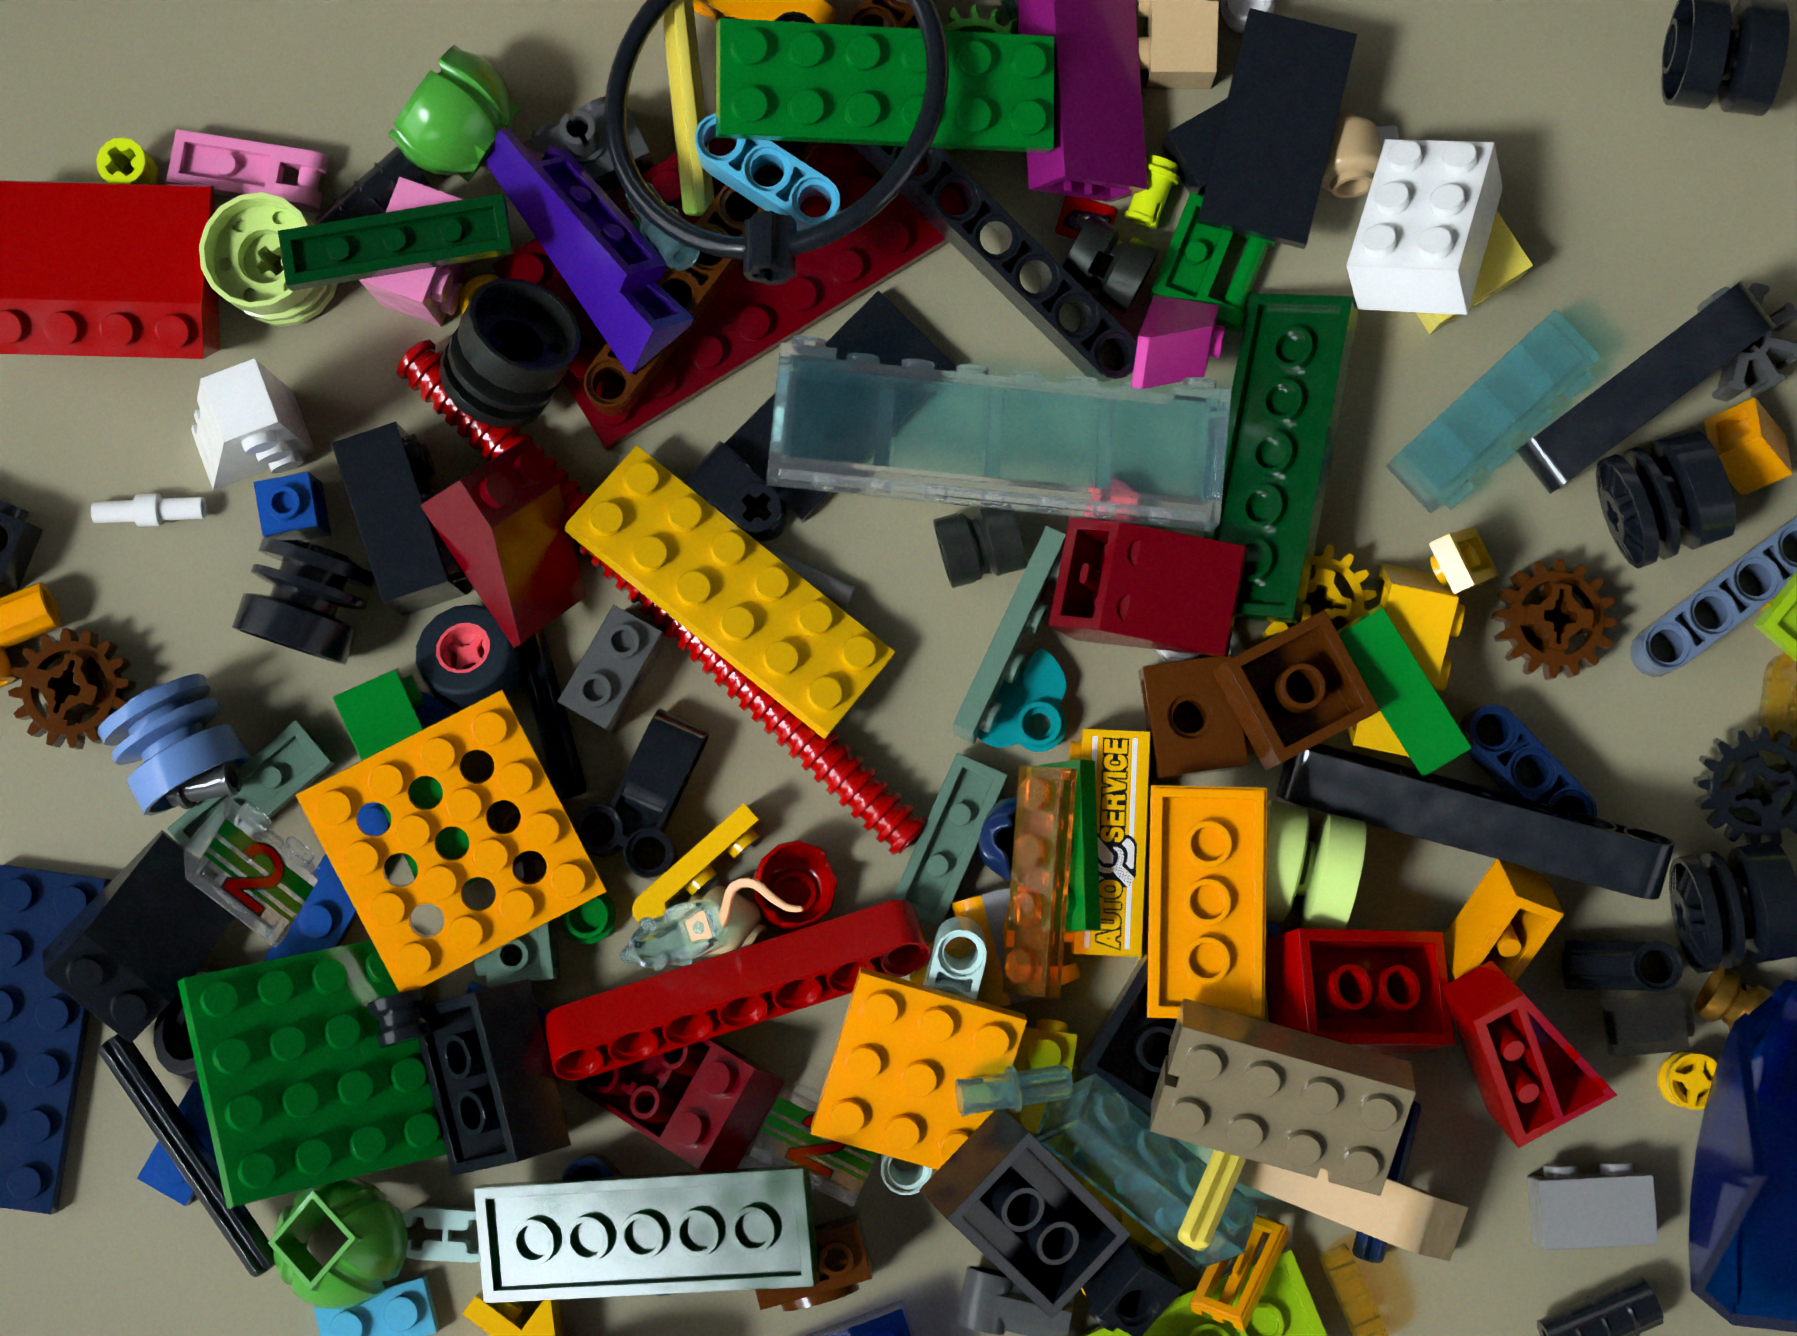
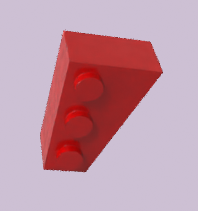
(1518, 1058)

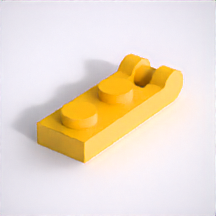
(695, 867)

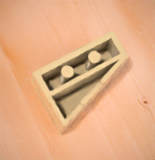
(1179, 43)

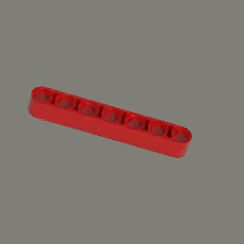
(733, 990)

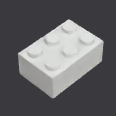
(1425, 226)

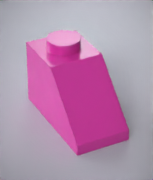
(1176, 342)

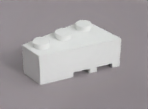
(248, 424)

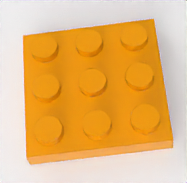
(900, 1063)

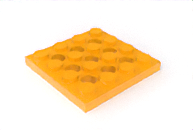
(467, 931)

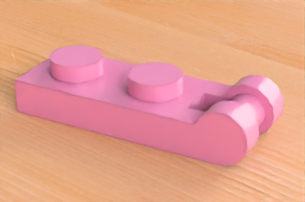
(246, 167)

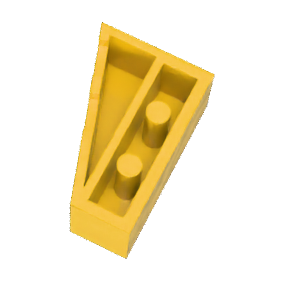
(1425, 618)

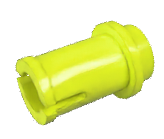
(1148, 204)

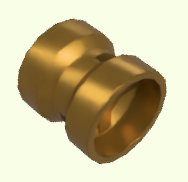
(1727, 998)

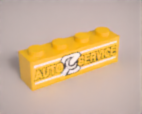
(1121, 830)

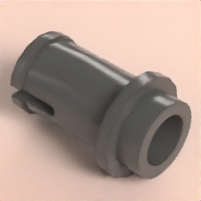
(213, 783)

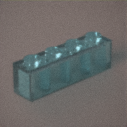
(1493, 411)
(1138, 1169)

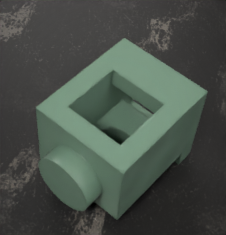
(538, 961)

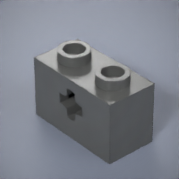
(613, 669)

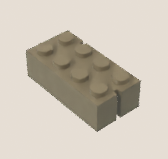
(1282, 1097)

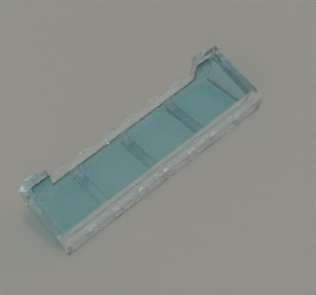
(998, 438)

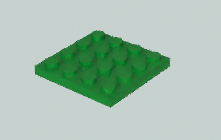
(299, 1075)

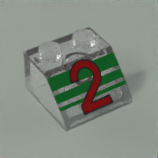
(250, 869)
(788, 1141)

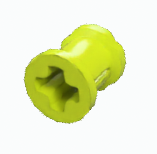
(117, 154)

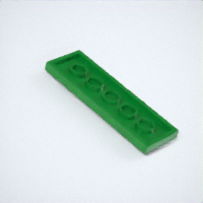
(871, 84)

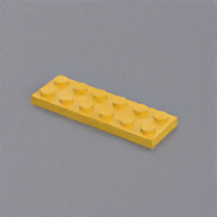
(729, 591)

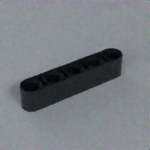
(1646, 387)

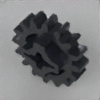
(1733, 791)

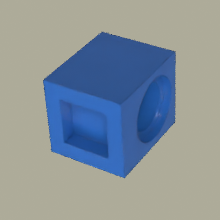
(292, 507)

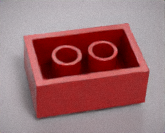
(1361, 987)

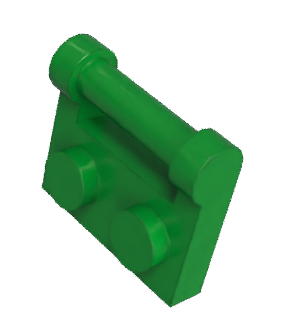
(1195, 260)

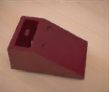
(1147, 588)
(692, 1101)

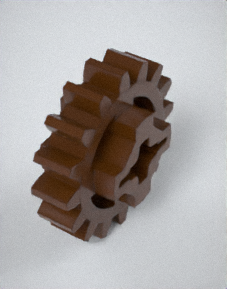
(1556, 596)
(77, 667)

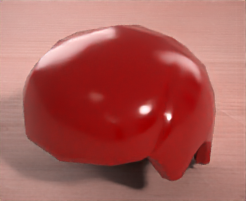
(800, 877)

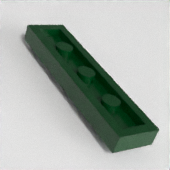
(395, 242)

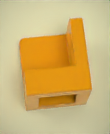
(1749, 446)

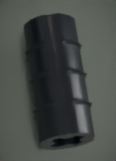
(374, 190)
(1614, 1312)

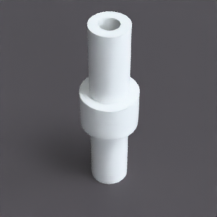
(148, 510)

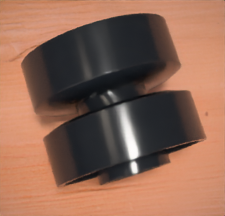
(1725, 54)

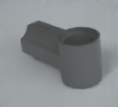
(997, 1305)

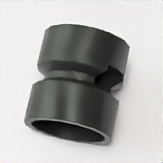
(1127, 270)
(979, 544)

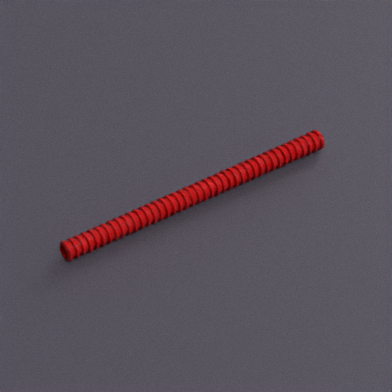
(824, 756)

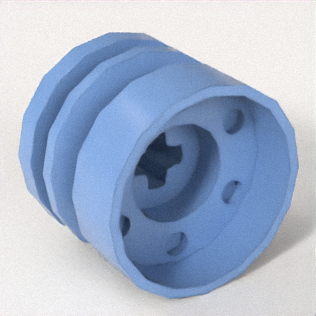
(169, 735)

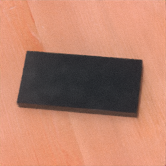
(1277, 128)
(875, 330)

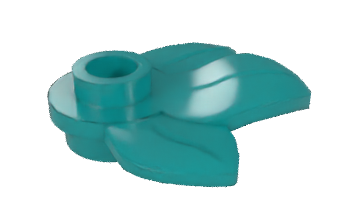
(1034, 692)

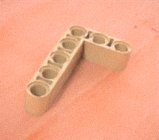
(1400, 1216)

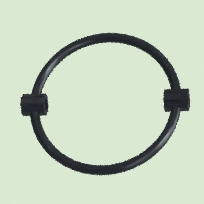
(770, 237)

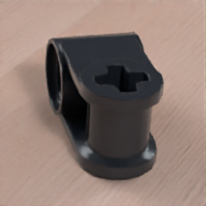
(734, 489)

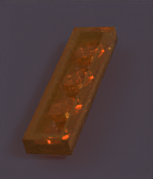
(1039, 881)

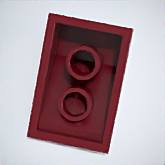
(511, 540)

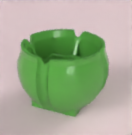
(454, 115)
(364, 1261)

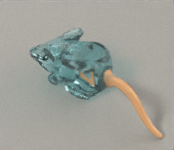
(690, 929)

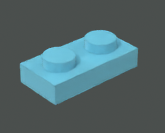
(399, 1311)

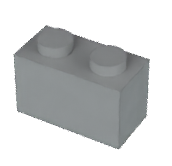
(1592, 1208)

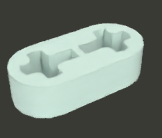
(442, 1248)

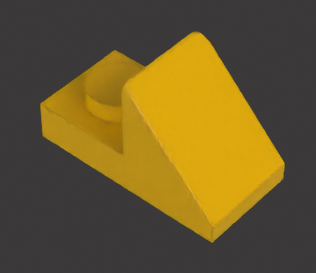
(505, 1318)

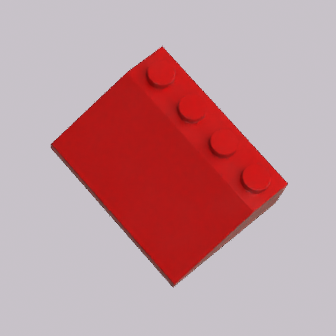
(105, 270)

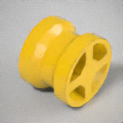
(1695, 1081)

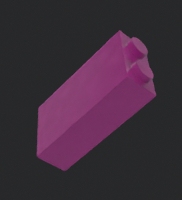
(1095, 99)

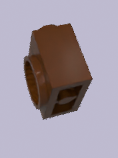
(1220, 739)
(841, 1262)

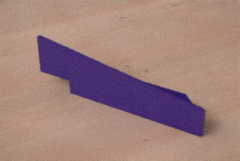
(592, 247)

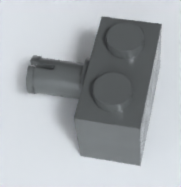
(587, 142)

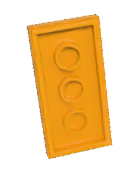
(1207, 899)

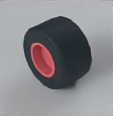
(463, 639)

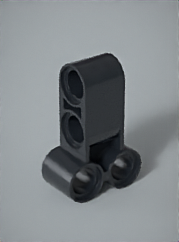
(649, 792)

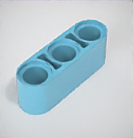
(750, 155)

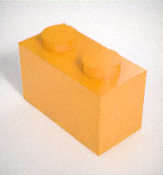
(1503, 921)

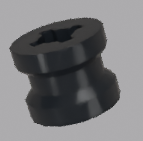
(400, 1018)

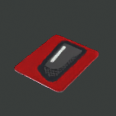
(1076, 213)

